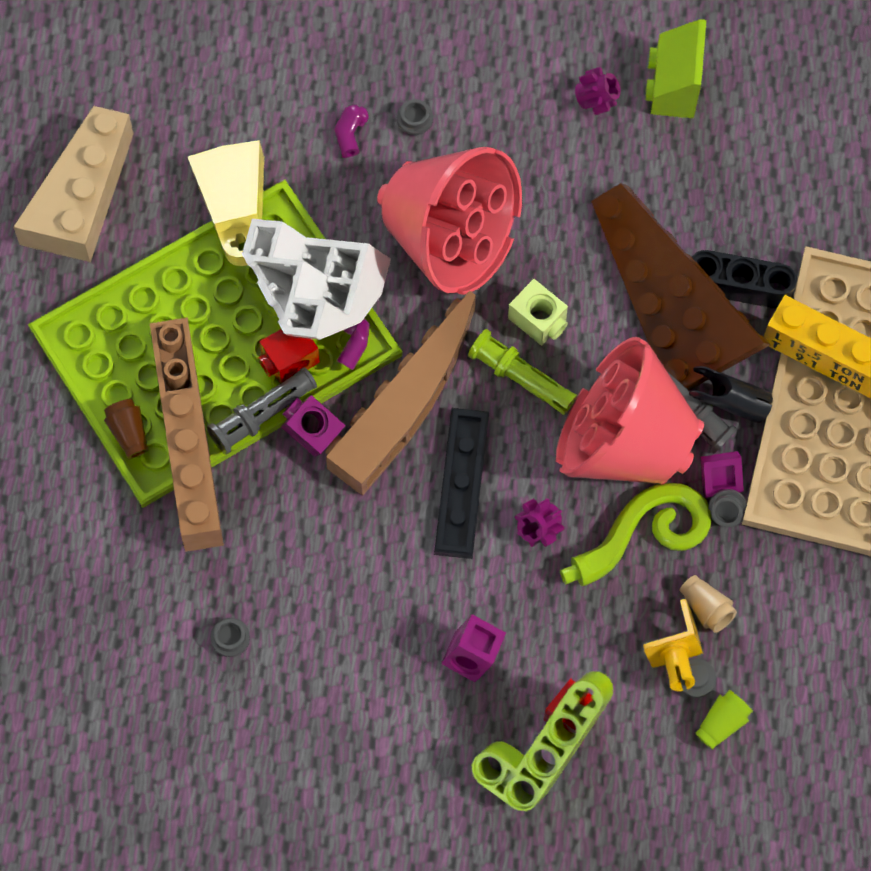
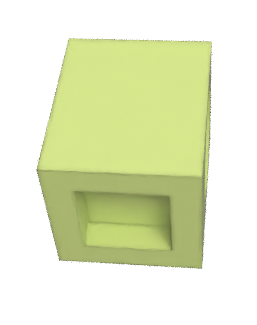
(538, 298)

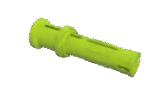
(508, 363)

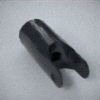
(735, 395)

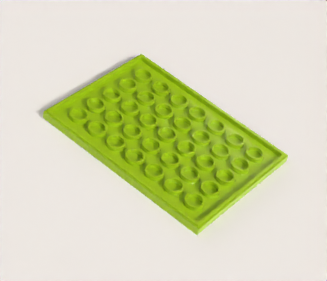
(107, 352)

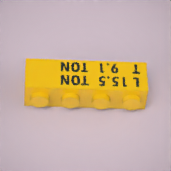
(821, 344)

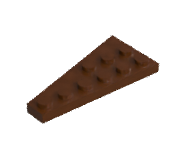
(673, 297)

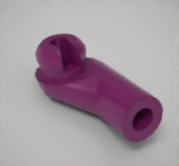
(347, 124)
(356, 344)

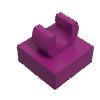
(721, 473)

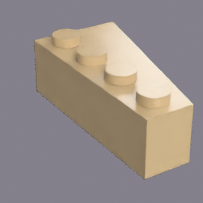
(77, 192)

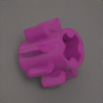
(597, 91)
(539, 522)

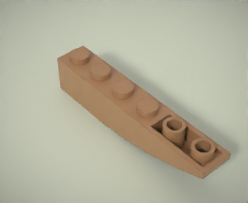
(402, 404)
(186, 435)

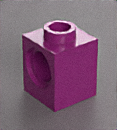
(328, 428)
(473, 648)

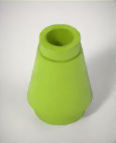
(723, 719)

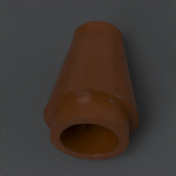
(127, 427)

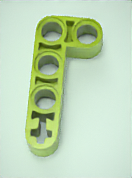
(553, 738)

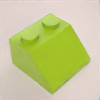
(677, 70)

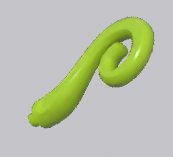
(602, 559)

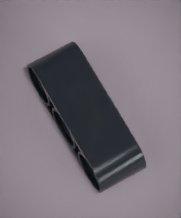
(756, 271)

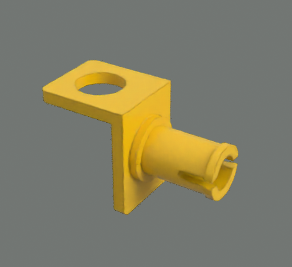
(675, 651)

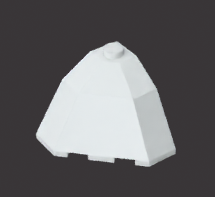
(314, 281)

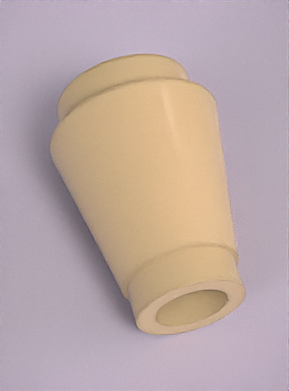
(708, 604)

